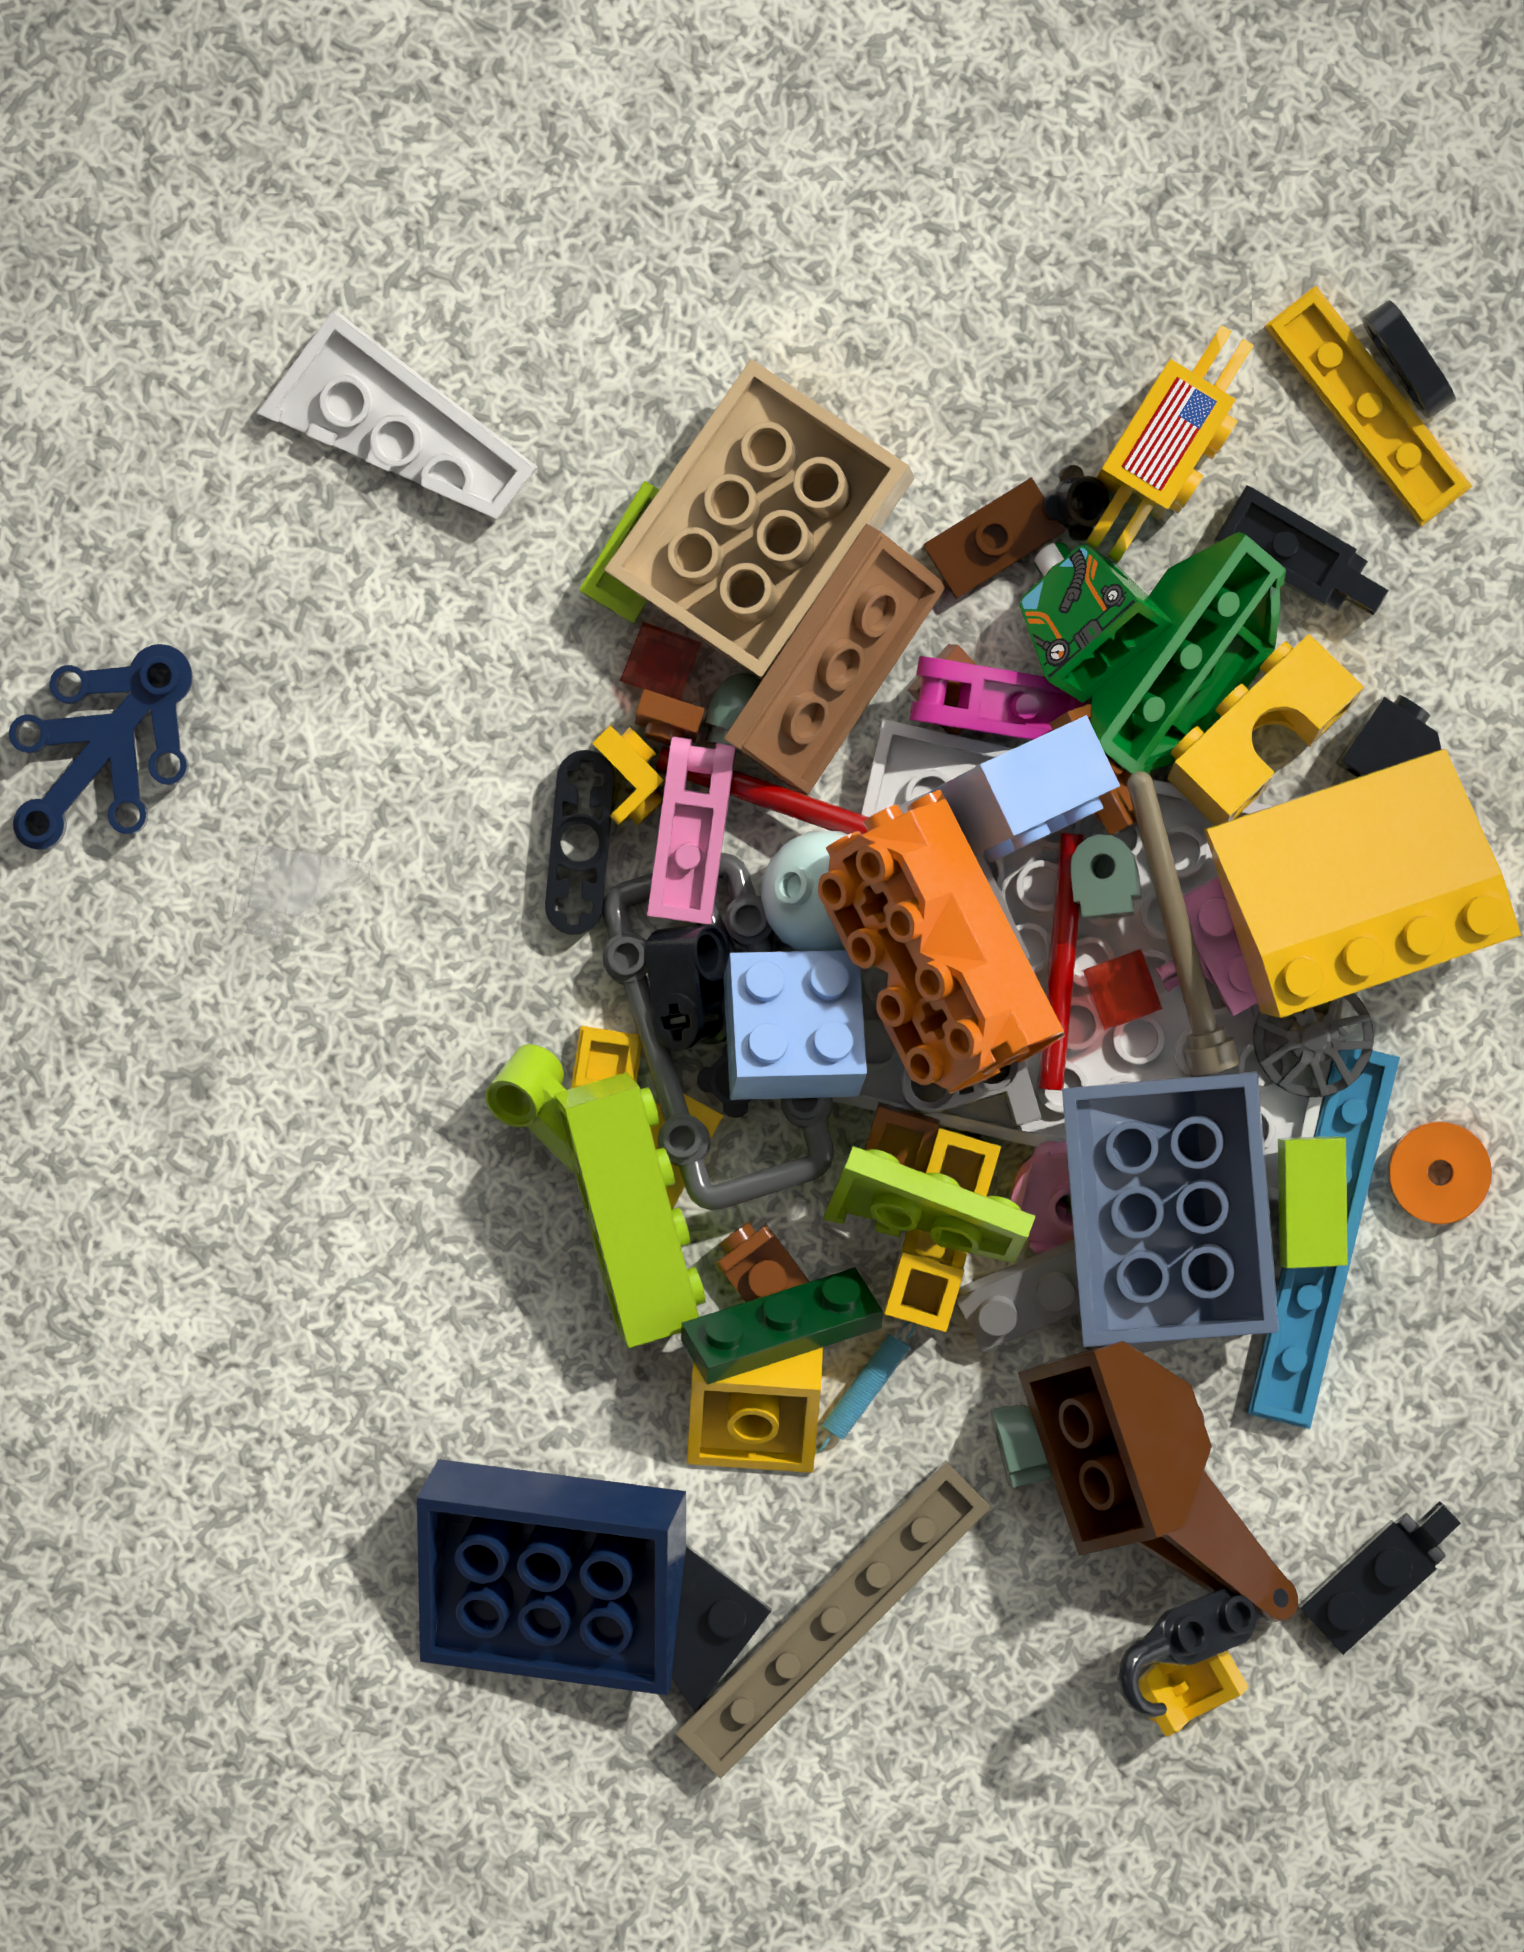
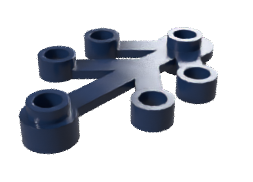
(109, 737)

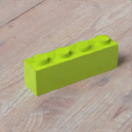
(629, 1208)

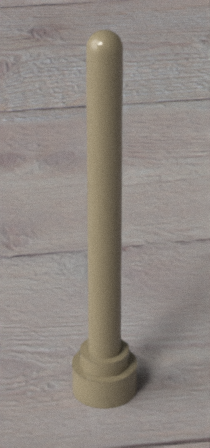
(1209, 1046)

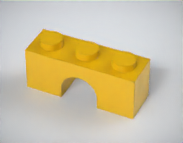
(1300, 691)
(925, 1273)

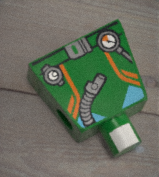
(1087, 618)

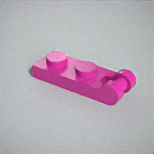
(989, 699)

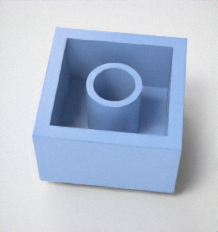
(1031, 790)
(794, 1025)

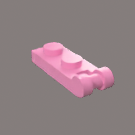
(691, 833)

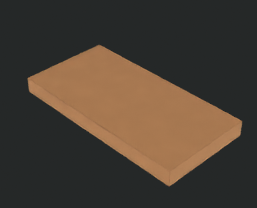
(836, 660)

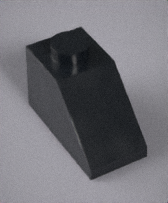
(1388, 737)

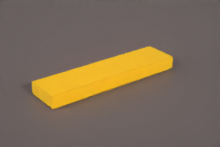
(1368, 406)

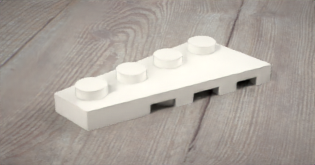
(381, 410)

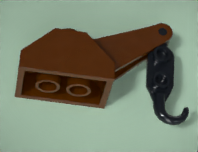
(1131, 1470)

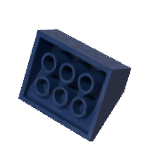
(550, 1575)

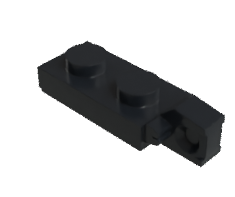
(1313, 558)
(1379, 1576)

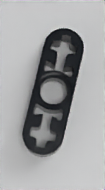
(599, 796)

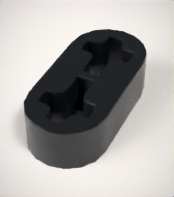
(1408, 359)

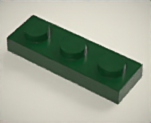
(781, 1325)

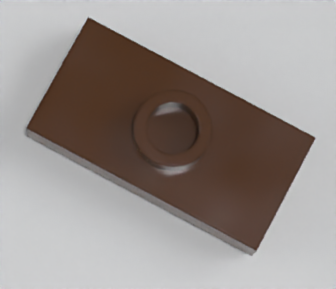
(992, 538)

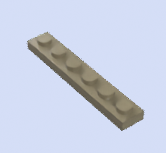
(833, 1619)

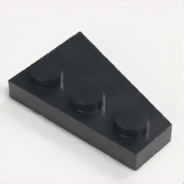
(712, 1626)

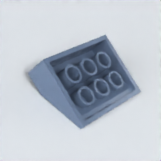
(1170, 1209)

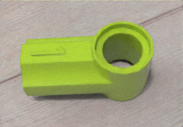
(525, 1097)

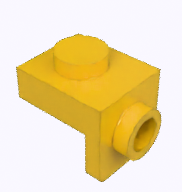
(631, 757)
(1191, 1689)

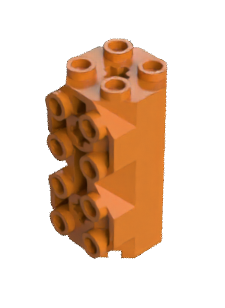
(925, 914)

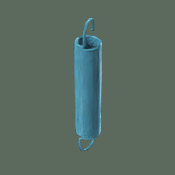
(866, 1386)

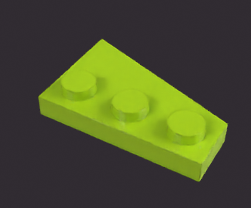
(907, 1199)

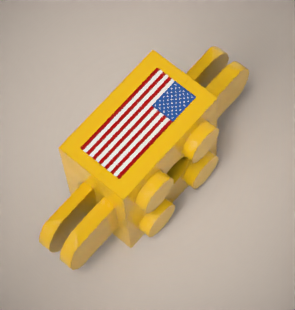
(1165, 440)

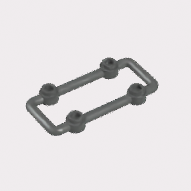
(684, 1135)

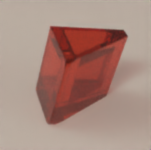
(661, 661)
(1121, 989)

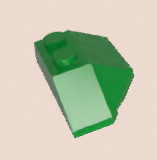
(1220, 635)

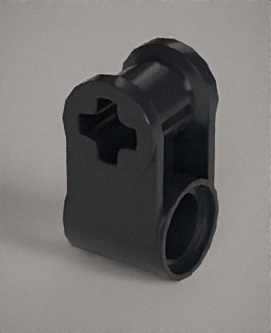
(687, 981)

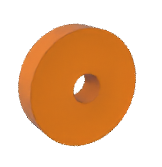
(1467, 1181)

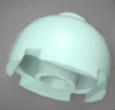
(792, 895)

